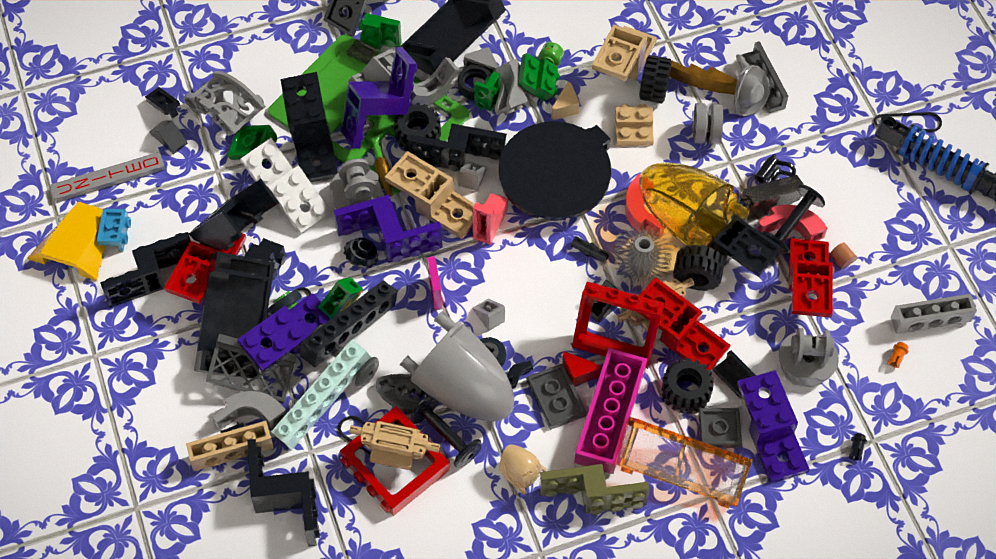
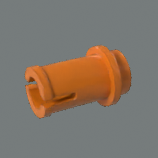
(898, 354)

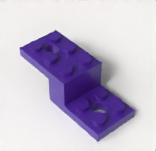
(284, 331)
(773, 426)

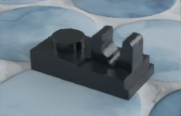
(163, 102)

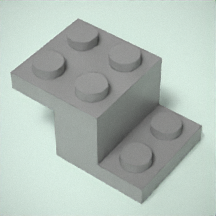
(377, 69)

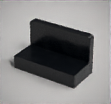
(732, 370)

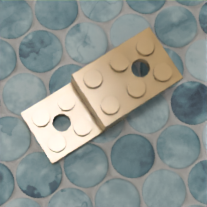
(432, 194)

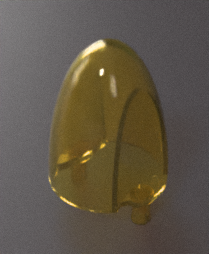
(689, 201)

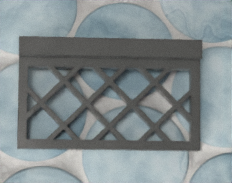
(230, 345)

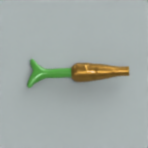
(380, 164)

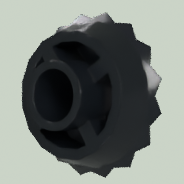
(361, 252)

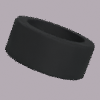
(468, 72)

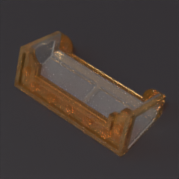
(683, 462)

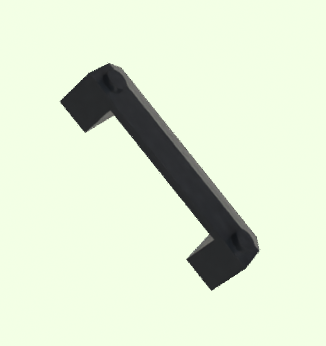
(451, 31)
(233, 305)

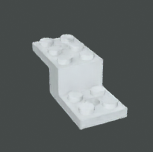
(287, 185)

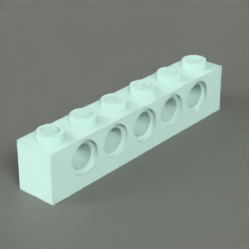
(321, 394)

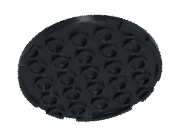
(554, 170)

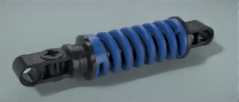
(968, 173)

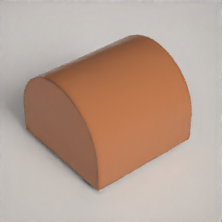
(843, 255)

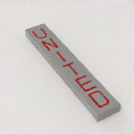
(107, 177)

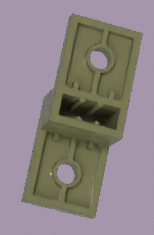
(593, 487)

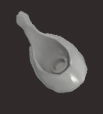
(751, 89)

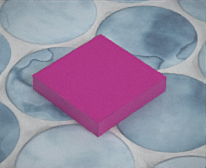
(434, 283)

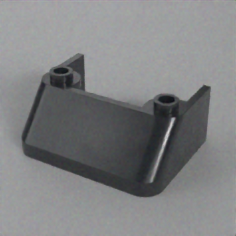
(235, 214)

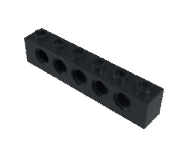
(348, 323)

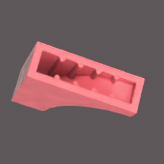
(489, 217)

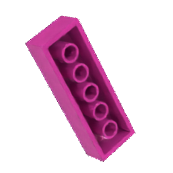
(610, 409)

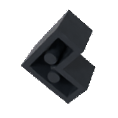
(268, 251)

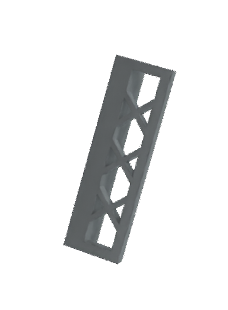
(778, 96)

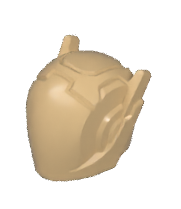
(520, 467)

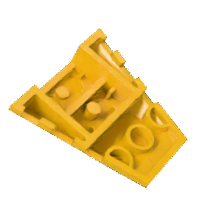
(74, 241)

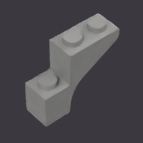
(511, 94)

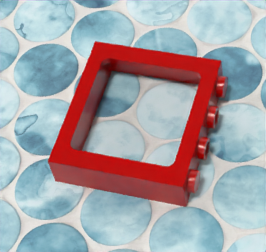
(599, 344)
(412, 490)

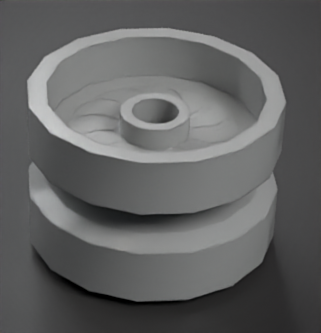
(707, 123)

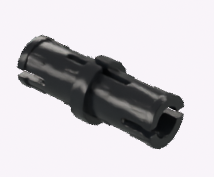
(590, 249)

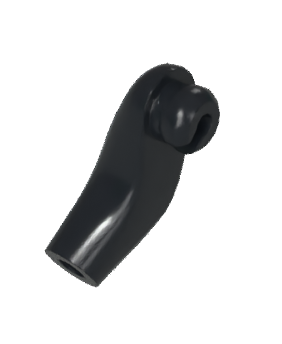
(518, 370)

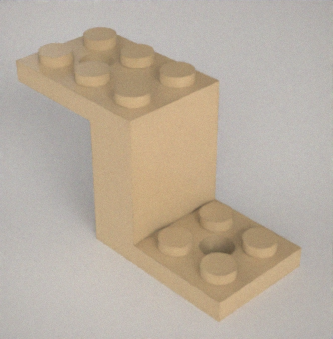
(624, 53)

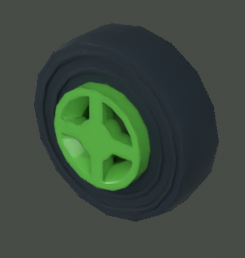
(288, 299)

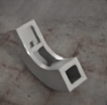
(436, 85)
(249, 403)

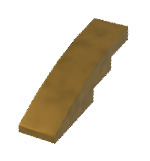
(709, 80)

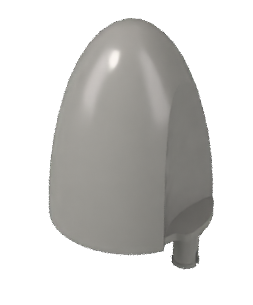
(463, 374)

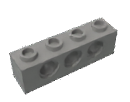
(933, 313)

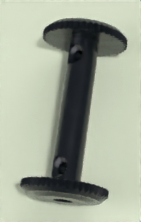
(810, 197)
(424, 411)

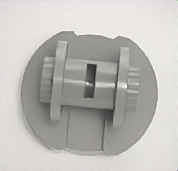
(355, 184)
(816, 349)

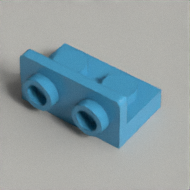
(114, 228)

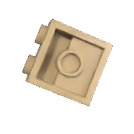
(634, 125)

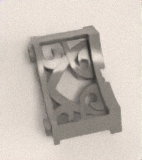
(221, 81)

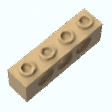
(227, 446)

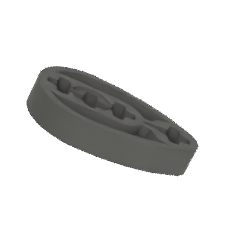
(392, 394)

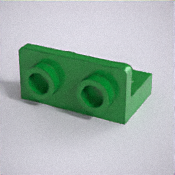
(487, 94)

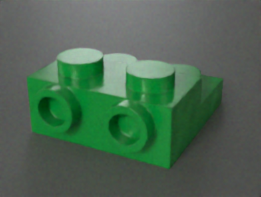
(380, 31)
(538, 77)
(248, 139)

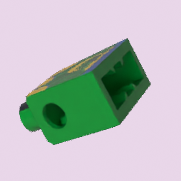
(344, 291)

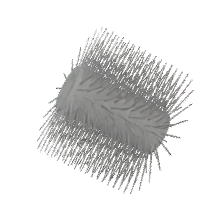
(643, 256)

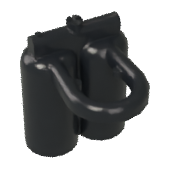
(771, 170)

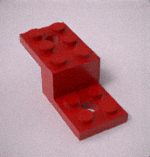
(196, 264)
(810, 278)
(682, 327)

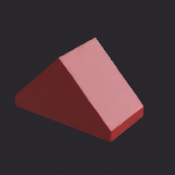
(580, 369)

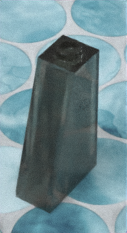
(768, 195)

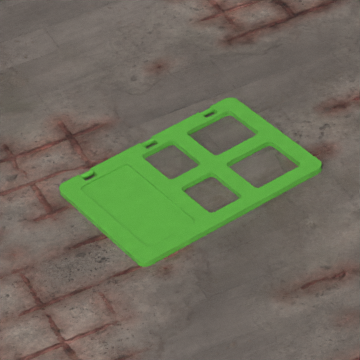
(334, 71)

